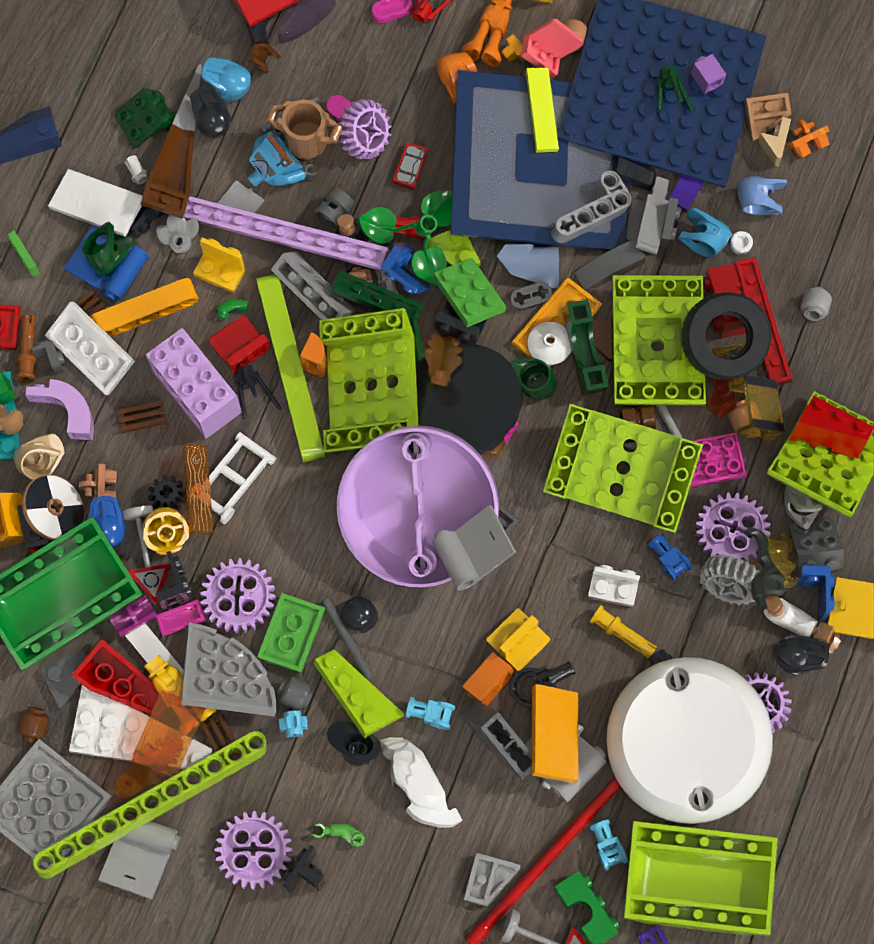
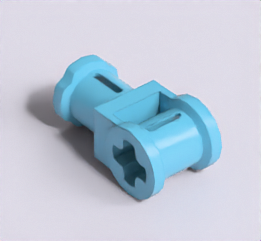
(431, 712)
(609, 846)

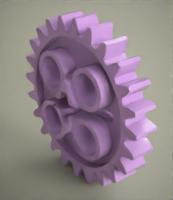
(740, 511)
(218, 595)
(253, 872)

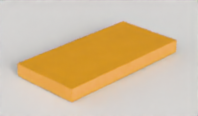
(552, 312)
(554, 733)

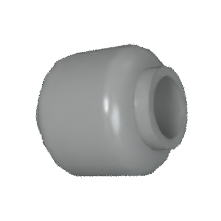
(815, 303)

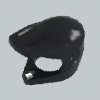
(210, 112)
(801, 654)

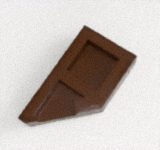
(603, 337)

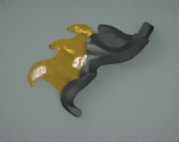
(775, 565)

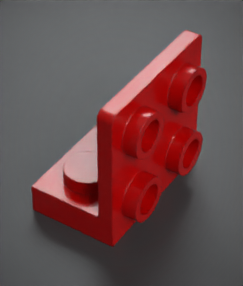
(239, 344)

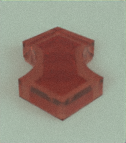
(722, 399)

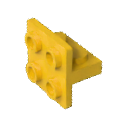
(518, 639)

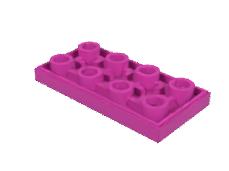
(719, 460)

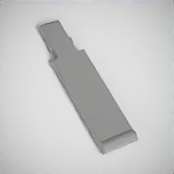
(653, 217)

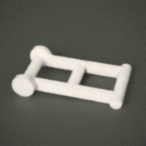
(227, 511)

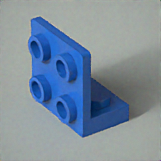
(394, 266)
(819, 576)

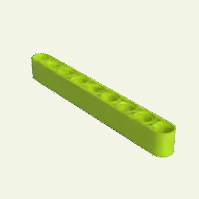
(290, 368)

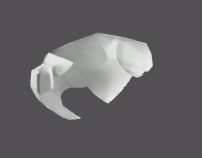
(417, 779)

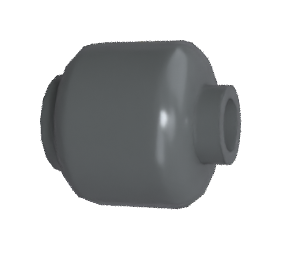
(294, 693)

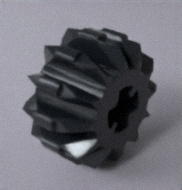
(175, 495)

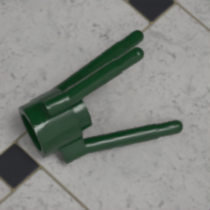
(671, 79)

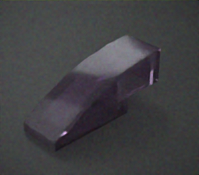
(305, 18)

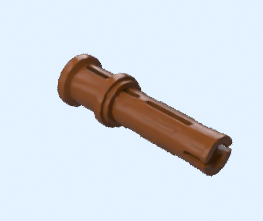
(26, 358)

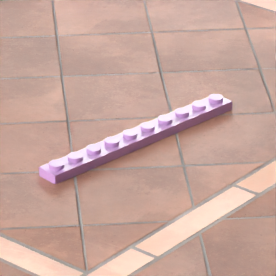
(286, 233)

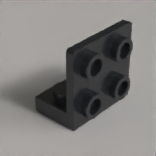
(171, 596)

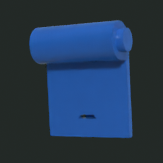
(115, 283)

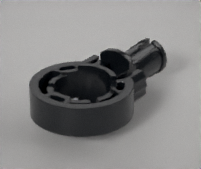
(555, 675)

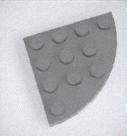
(224, 675)

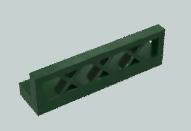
(373, 295)

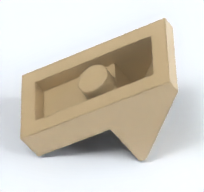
(774, 144)

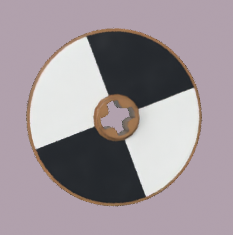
(59, 493)

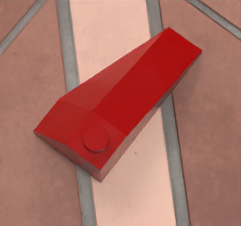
(114, 677)

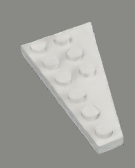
(114, 729)

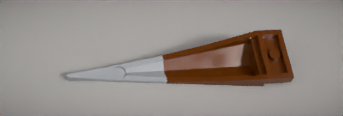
(170, 177)

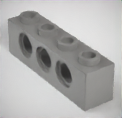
(311, 287)

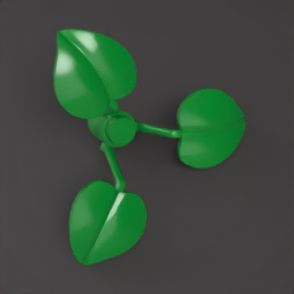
(437, 210)

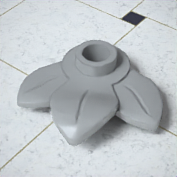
(176, 229)

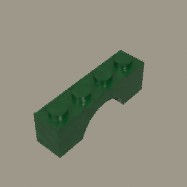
(588, 366)

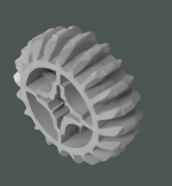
(728, 579)

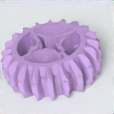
(371, 117)
(769, 686)

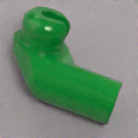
(229, 305)

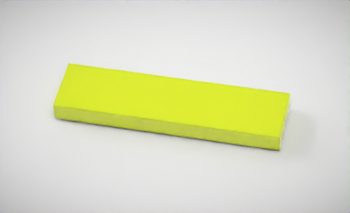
(542, 110)

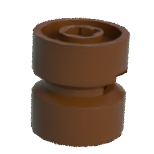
(644, 416)

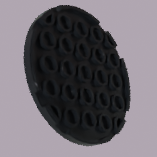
(478, 401)

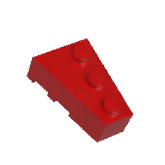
(723, 280)
(832, 428)

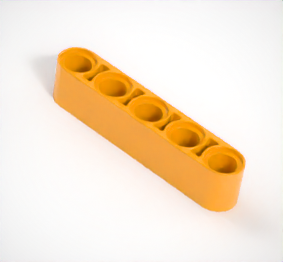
(146, 307)

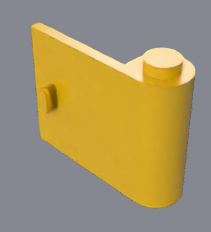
(859, 611)

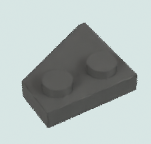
(59, 677)

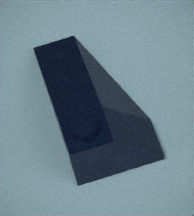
(29, 136)

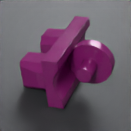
(133, 616)

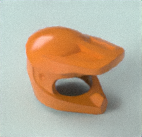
(447, 70)

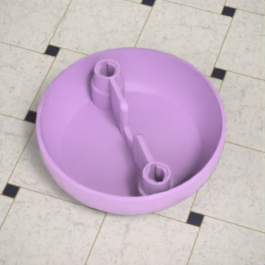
(400, 499)

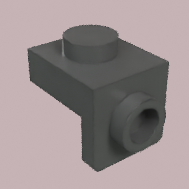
(55, 357)

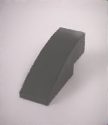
(611, 263)

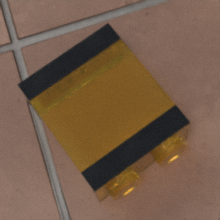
(762, 407)

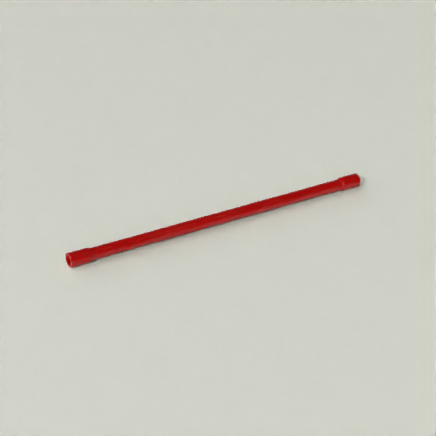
(483, 928)

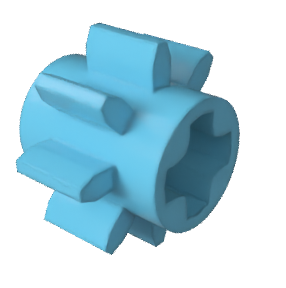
(293, 724)

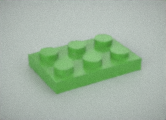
(469, 292)
(291, 633)

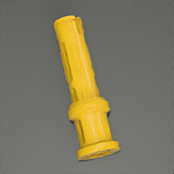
(614, 626)

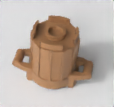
(304, 127)

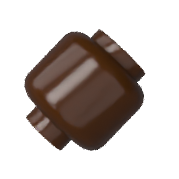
(32, 724)

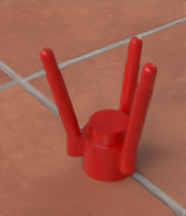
(423, 10)

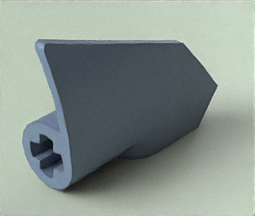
(532, 263)

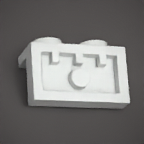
(614, 586)

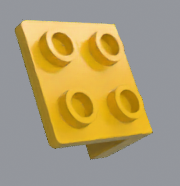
(220, 265)

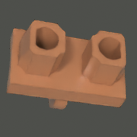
(101, 477)

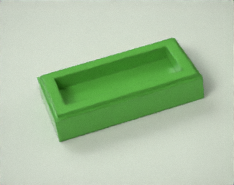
(23, 254)

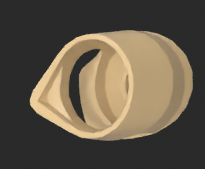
(39, 455)

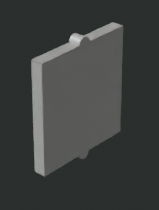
(241, 198)

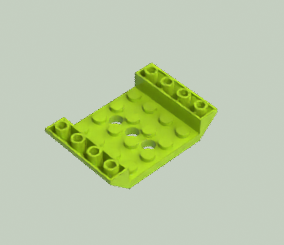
(361, 351)
(588, 462)
(825, 484)

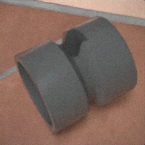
(336, 204)

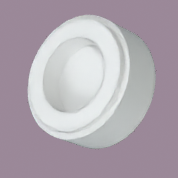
(741, 243)

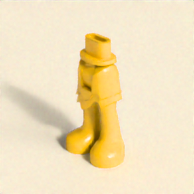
(169, 680)

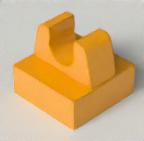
(513, 50)

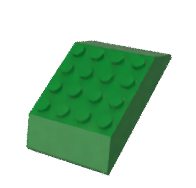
(62, 593)

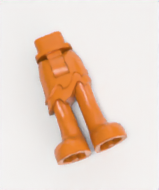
(495, 21)

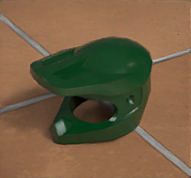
(106, 256)
(535, 377)

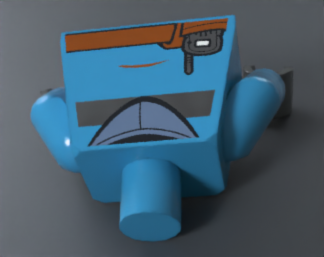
(276, 162)

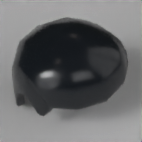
(359, 614)

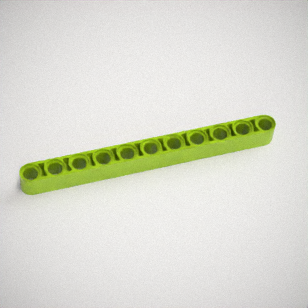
(144, 814)

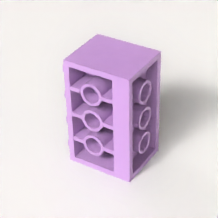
(194, 383)

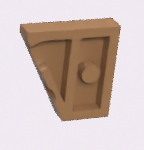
(766, 112)

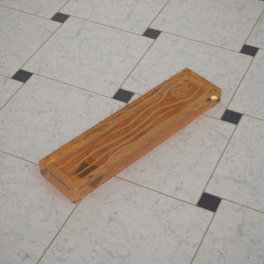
(198, 489)

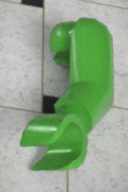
(345, 831)

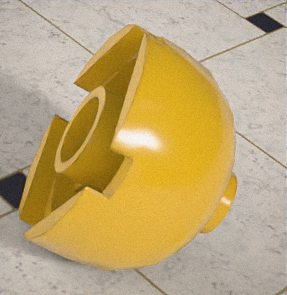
(165, 530)

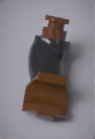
(261, 49)

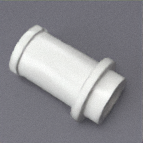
(138, 174)

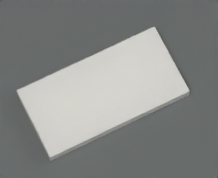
(96, 202)
(89, 348)

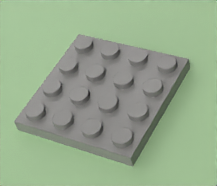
(47, 801)

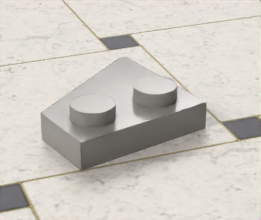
(488, 878)

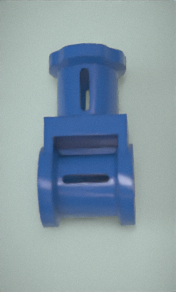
(671, 559)

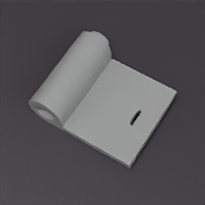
(474, 548)
(589, 763)
(140, 856)

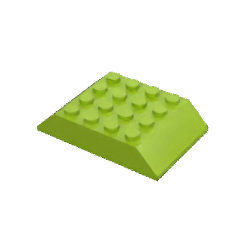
(701, 879)

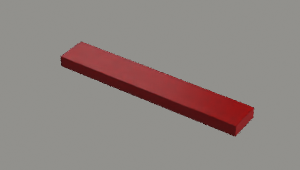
(753, 287)

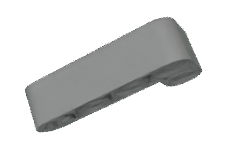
(589, 212)

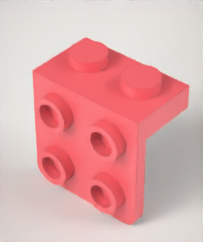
(549, 44)

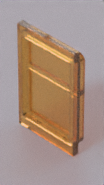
(168, 734)

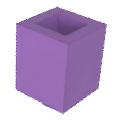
(708, 73)

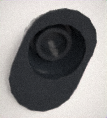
(353, 746)

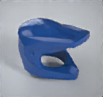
(109, 518)

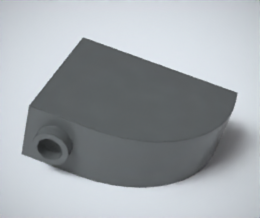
(499, 738)

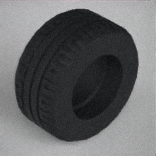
(757, 336)

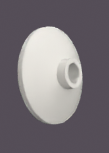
(541, 349)

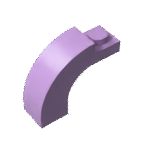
(79, 415)

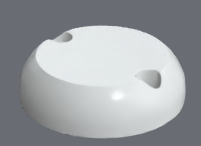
(689, 740)

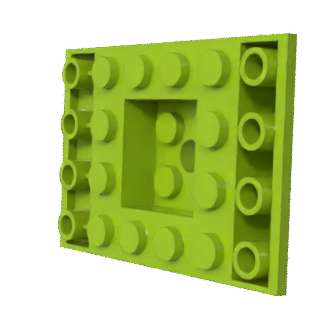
(650, 312)

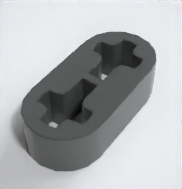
(532, 300)

